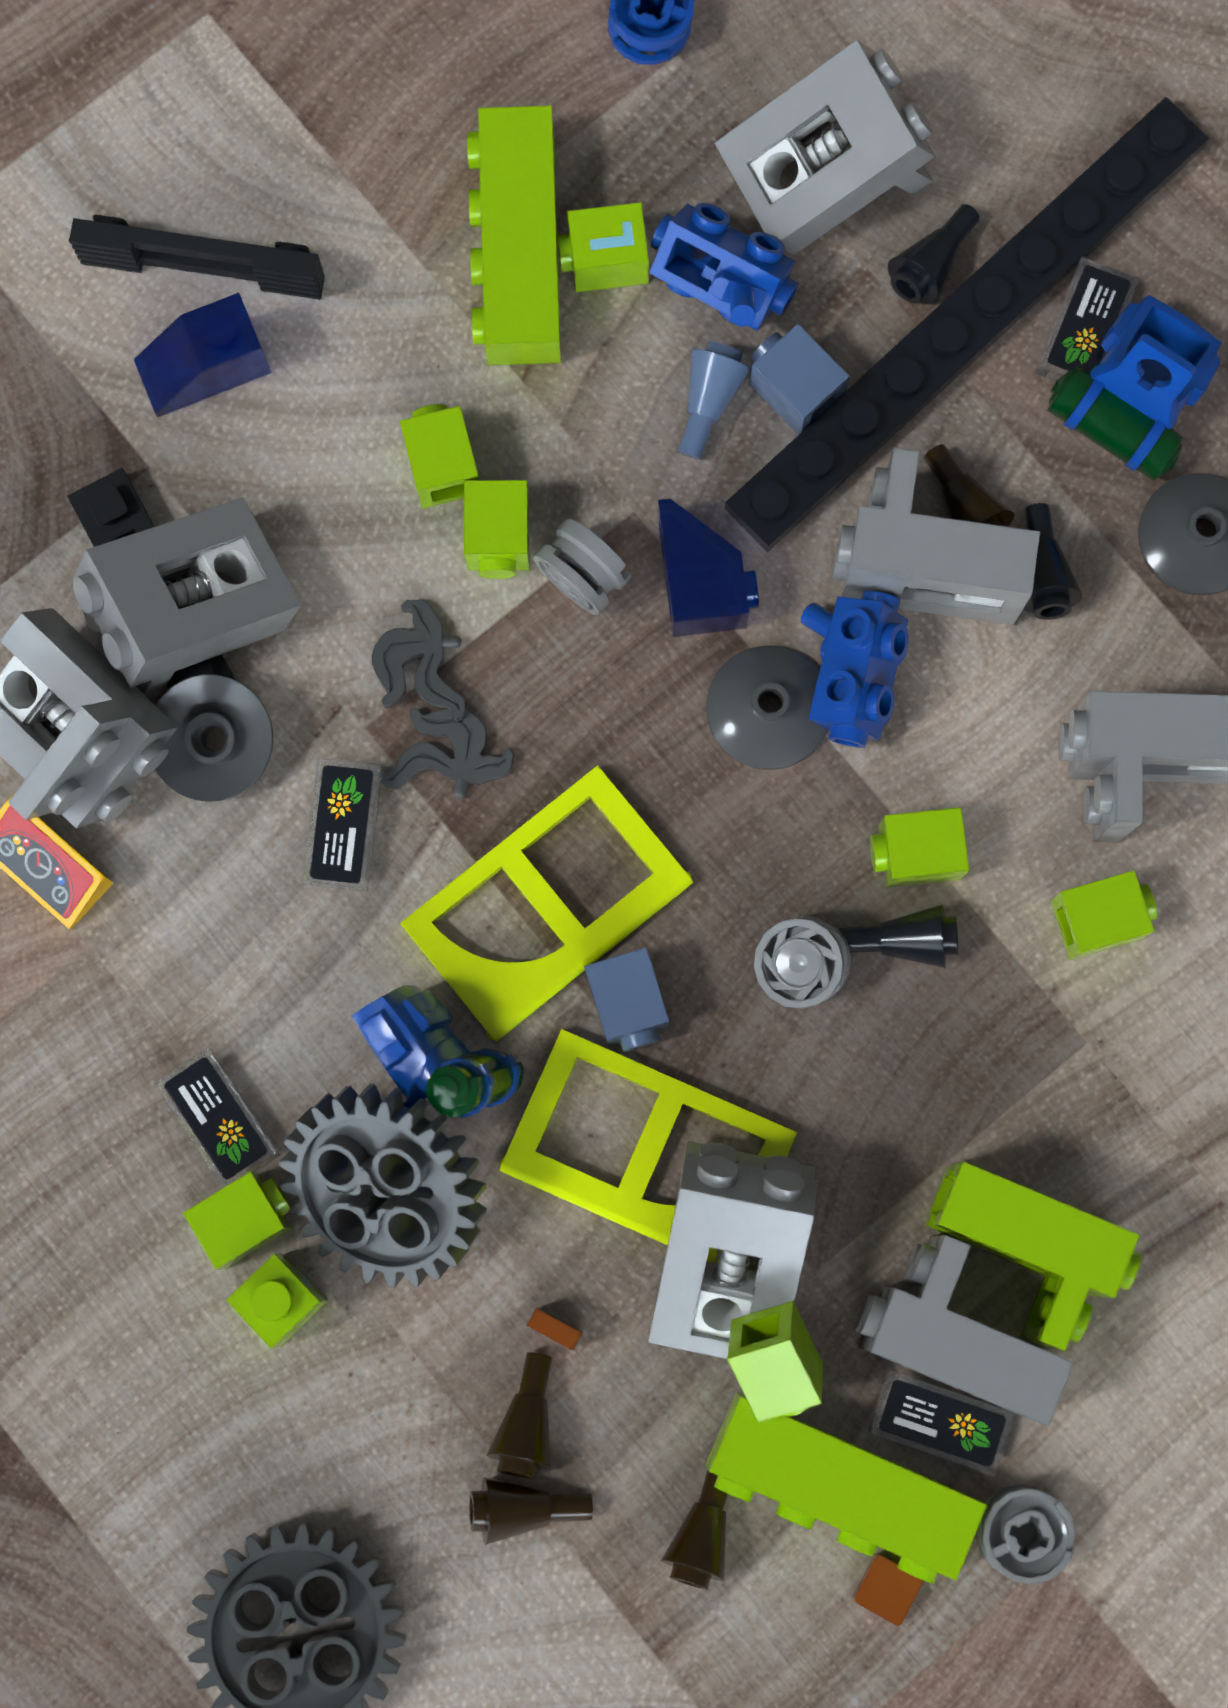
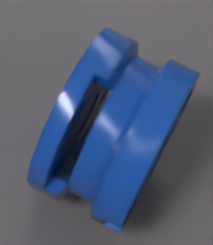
(650, 26)

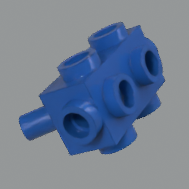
(723, 266)
(858, 665)

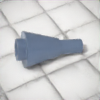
(713, 383)

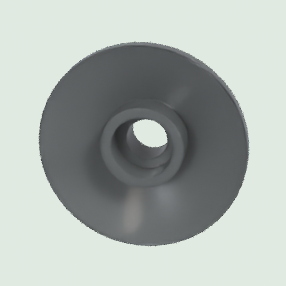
(1170, 535)
(746, 730)
(194, 767)

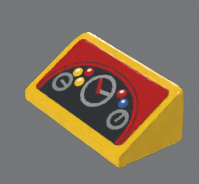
(49, 867)

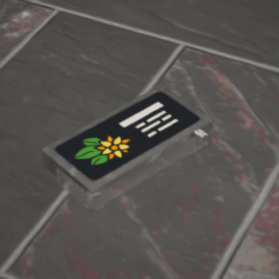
(1087, 313)
(342, 824)
(217, 1118)
(941, 1422)

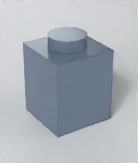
(796, 377)
(628, 999)

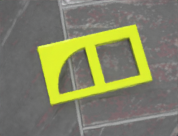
(508, 992)
(625, 1203)

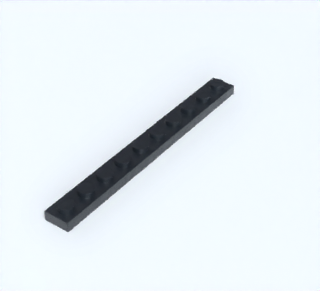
(965, 324)

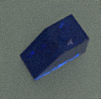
(201, 356)
(702, 575)

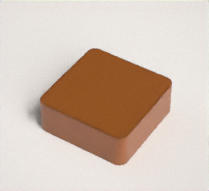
(555, 1328)
(887, 1590)

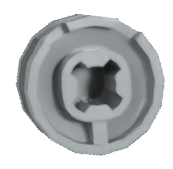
(582, 566)
(802, 962)
(1026, 1534)

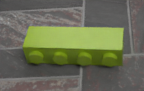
(517, 235)
(847, 1488)

